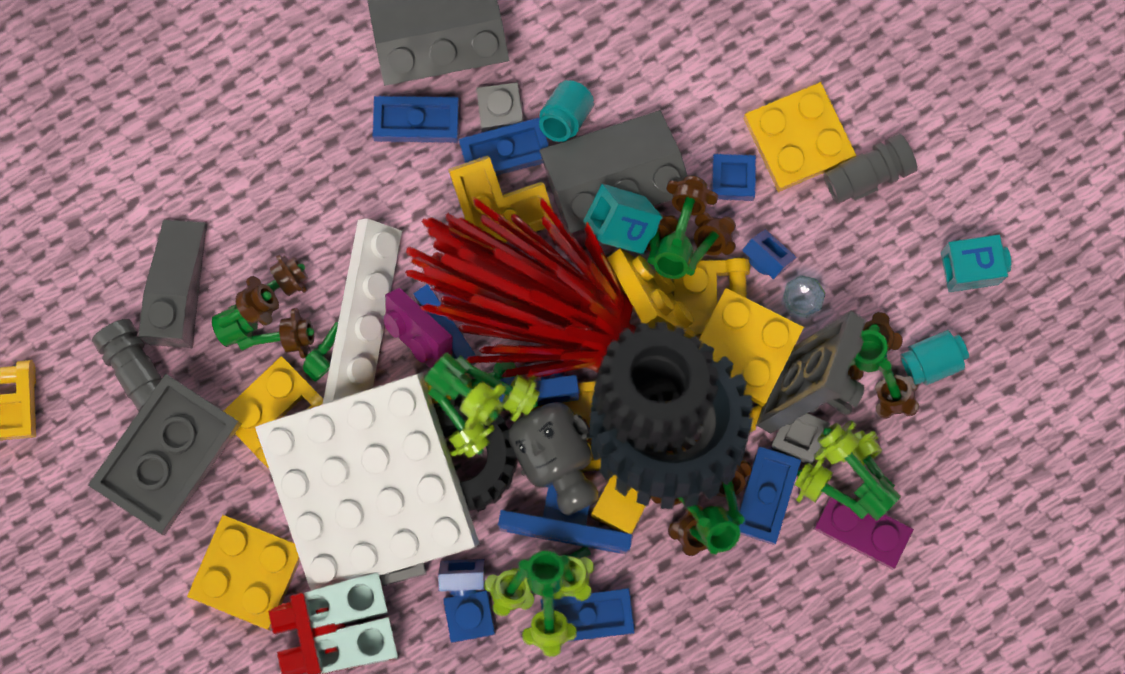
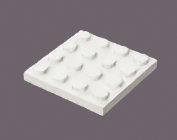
(367, 483)

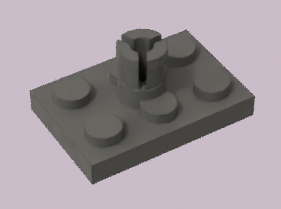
(817, 375)
(164, 454)

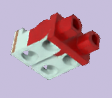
(322, 629)

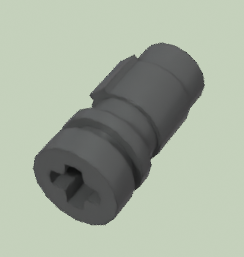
(866, 171)
(131, 365)

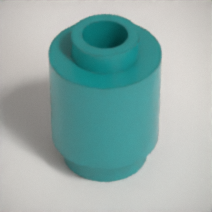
(565, 111)
(935, 358)

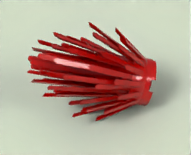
(521, 299)

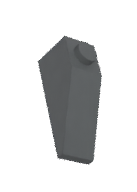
(173, 285)

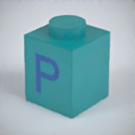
(622, 219)
(975, 263)

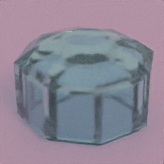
(803, 297)

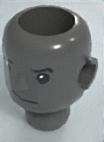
(553, 452)

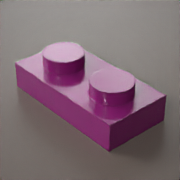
(415, 328)
(877, 540)

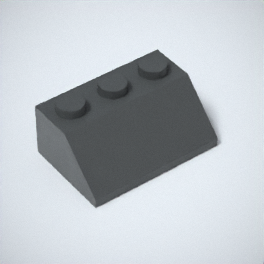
(435, 37)
(628, 156)

